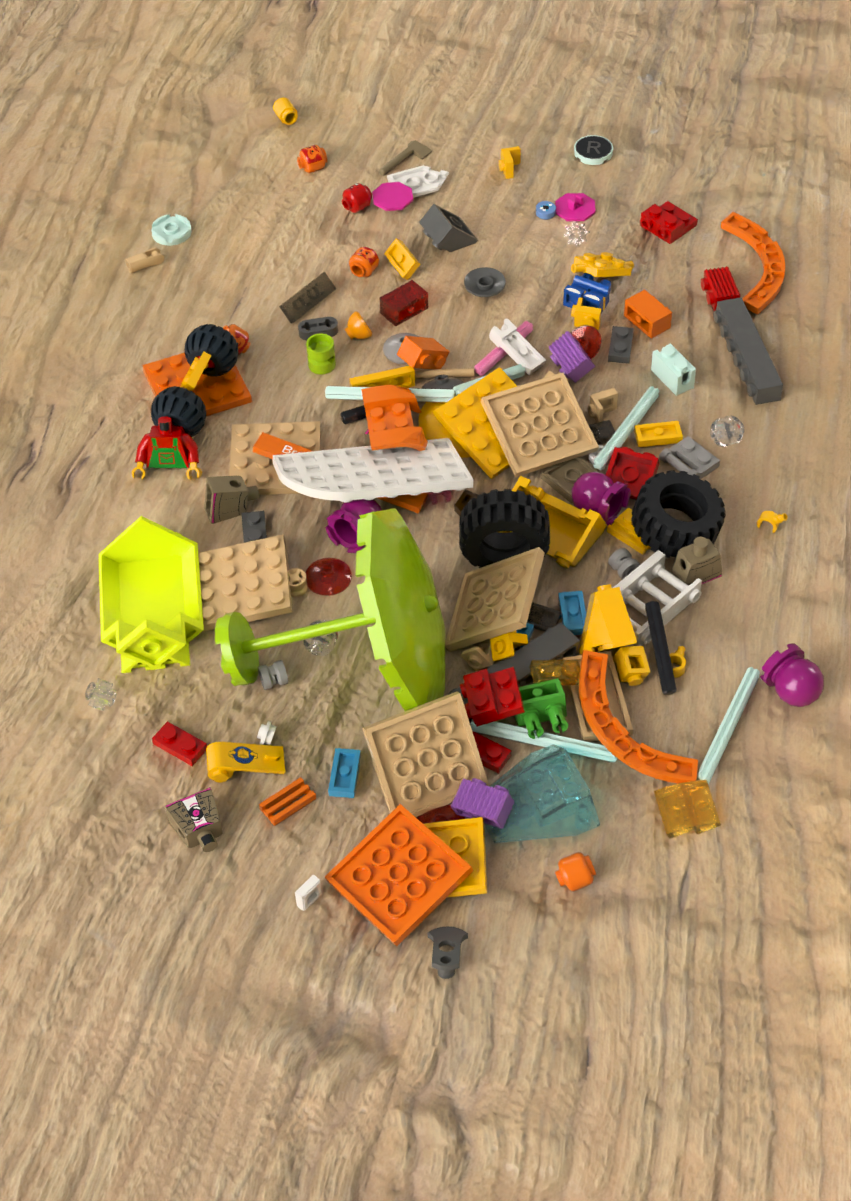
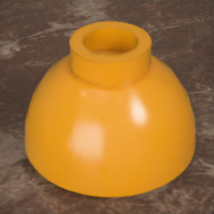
(357, 327)

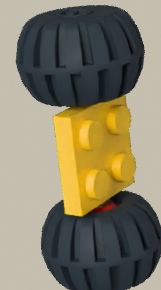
(208, 352)

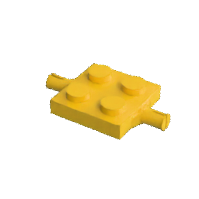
(602, 265)

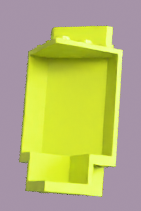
(150, 596)

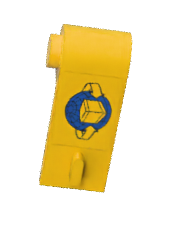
(227, 757)

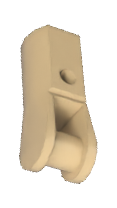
(144, 260)

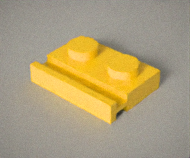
(624, 531)

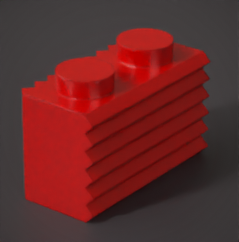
(719, 286)

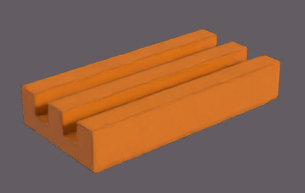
(284, 798)

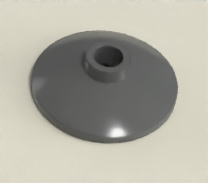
(484, 282)
(442, 382)

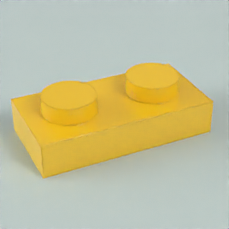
(402, 259)
(658, 433)

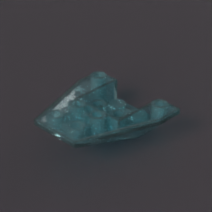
(547, 798)

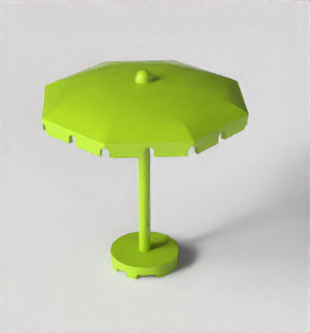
(394, 596)

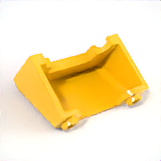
(571, 529)

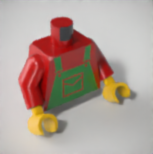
(167, 448)

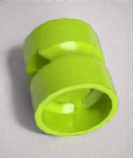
(321, 353)

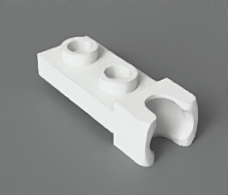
(517, 346)

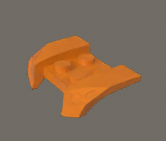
(390, 418)

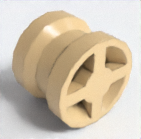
(297, 576)

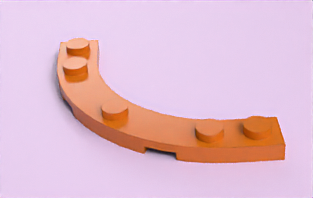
(770, 255)
(616, 737)

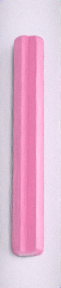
(498, 353)

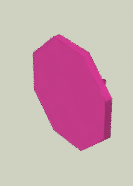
(392, 196)
(575, 207)

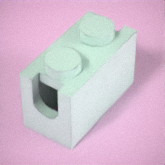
(672, 369)

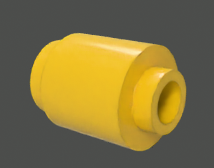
(285, 111)

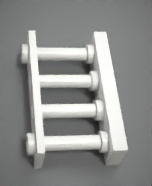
(640, 580)

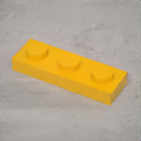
(400, 377)

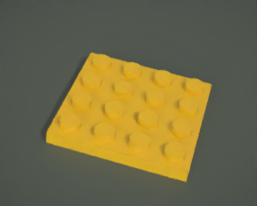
(470, 426)

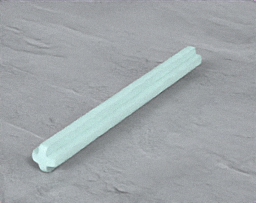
(422, 395)
(626, 427)
(728, 725)
(520, 734)

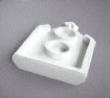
(420, 179)

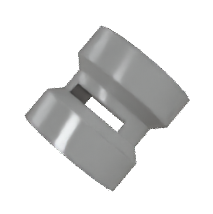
(622, 562)
(273, 675)

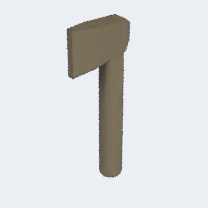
(414, 147)

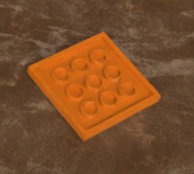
(217, 392)
(398, 874)

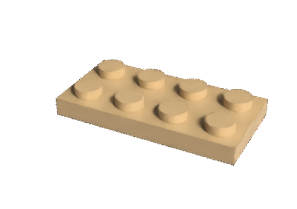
(615, 697)

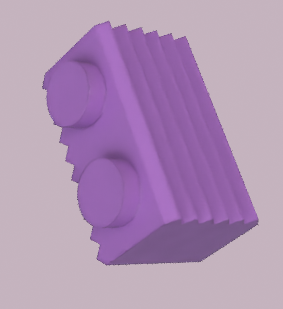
(571, 357)
(478, 800)

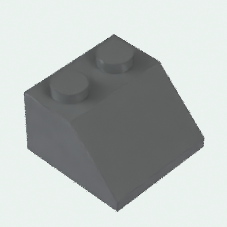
(446, 229)

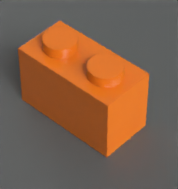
(648, 314)
(423, 352)

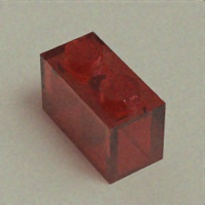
(403, 303)

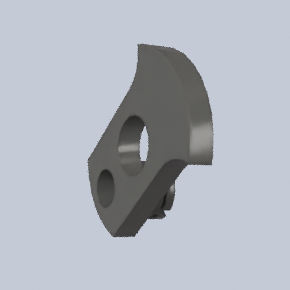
(446, 961)

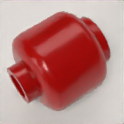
(356, 198)

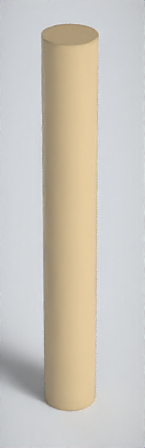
(432, 373)

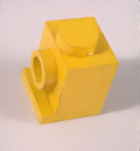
(632, 664)

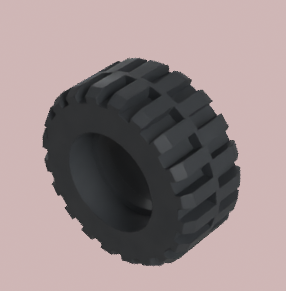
(681, 493)
(502, 512)

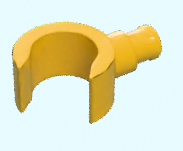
(773, 518)
(678, 658)

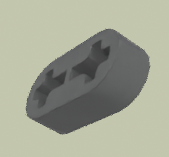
(322, 325)

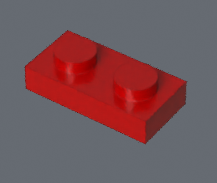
(179, 743)
(491, 753)

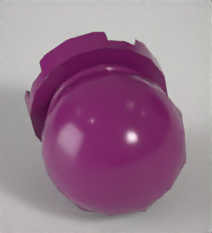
(601, 495)
(344, 522)
(794, 677)

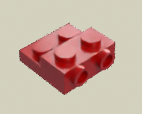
(667, 221)
(632, 468)
(492, 695)

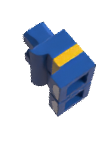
(592, 292)

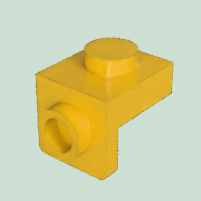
(509, 158)
(586, 315)
(503, 645)

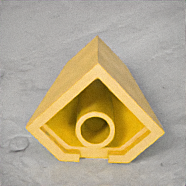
(606, 621)

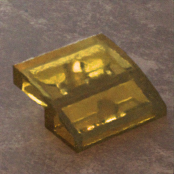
(687, 808)

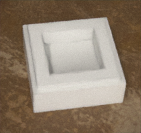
(308, 893)

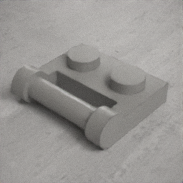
(692, 455)

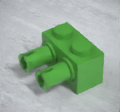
(543, 703)

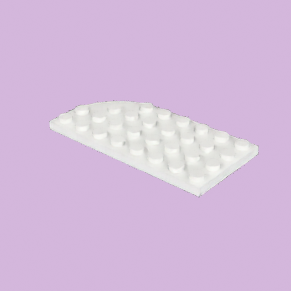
(371, 474)

